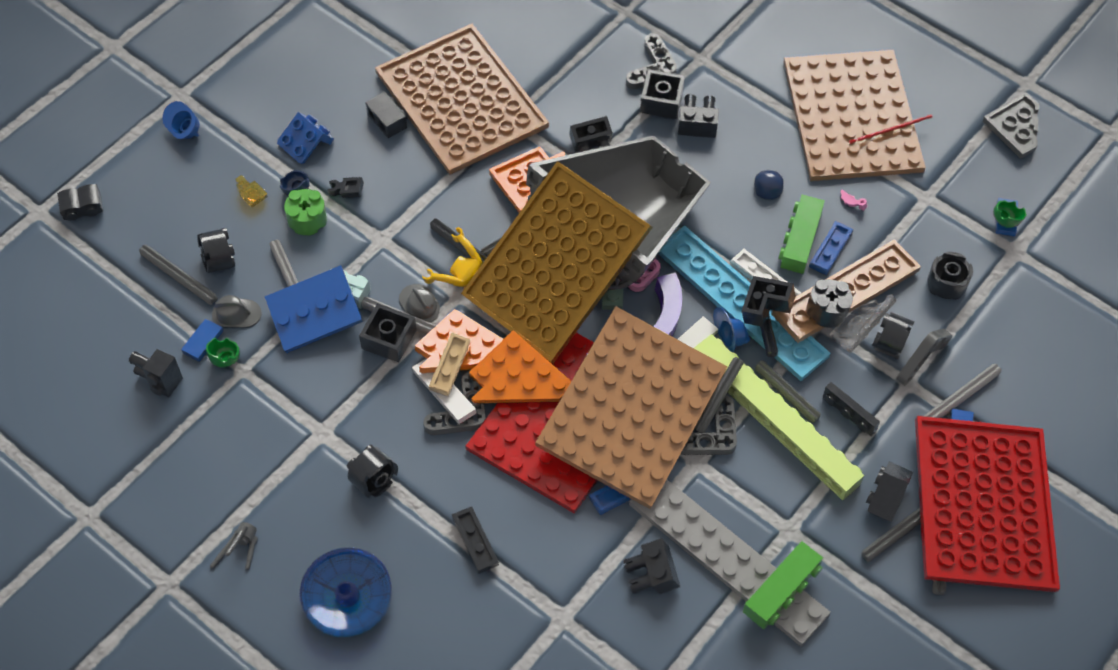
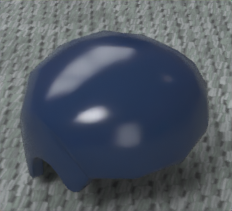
(294, 180)
(769, 184)

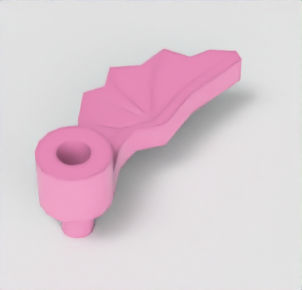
(852, 202)

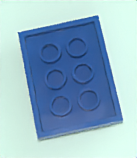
(313, 309)

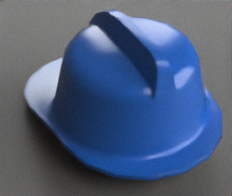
(181, 120)
(730, 330)

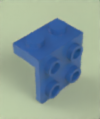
(303, 136)

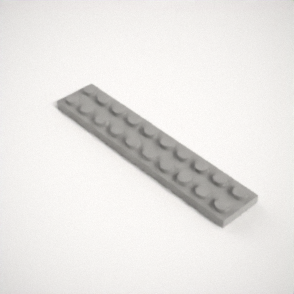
(727, 557)

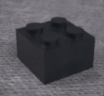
(662, 94)
(388, 332)

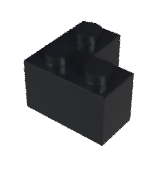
(764, 296)
(891, 487)

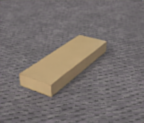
(449, 364)

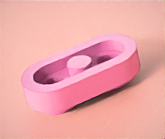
(647, 277)

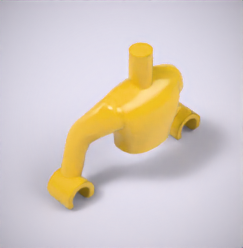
(462, 269)

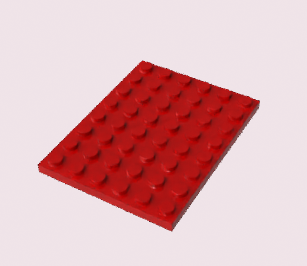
(510, 437)
(985, 504)

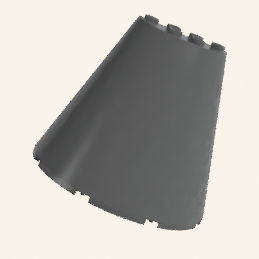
(644, 180)

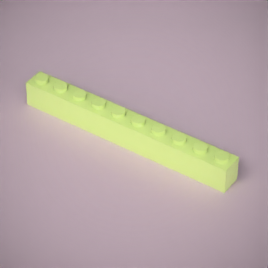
(787, 424)

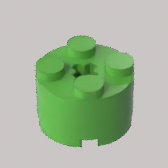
(305, 211)

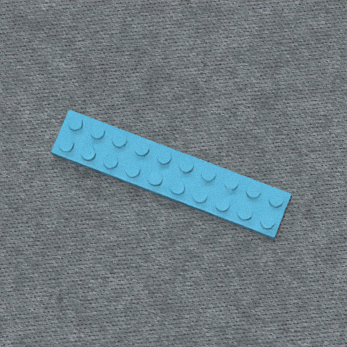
(729, 290)

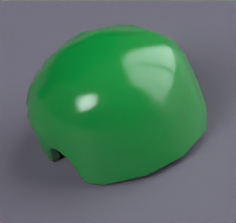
(1008, 214)
(223, 352)

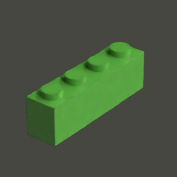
(802, 234)
(782, 585)

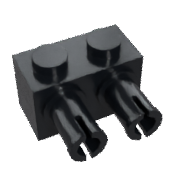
(698, 120)
(591, 134)
(159, 370)
(660, 567)

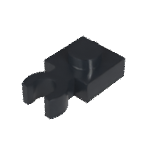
(347, 188)

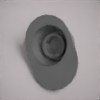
(419, 302)
(236, 312)

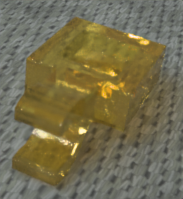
(250, 192)

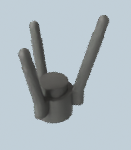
(243, 535)

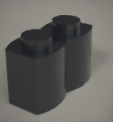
(80, 202)

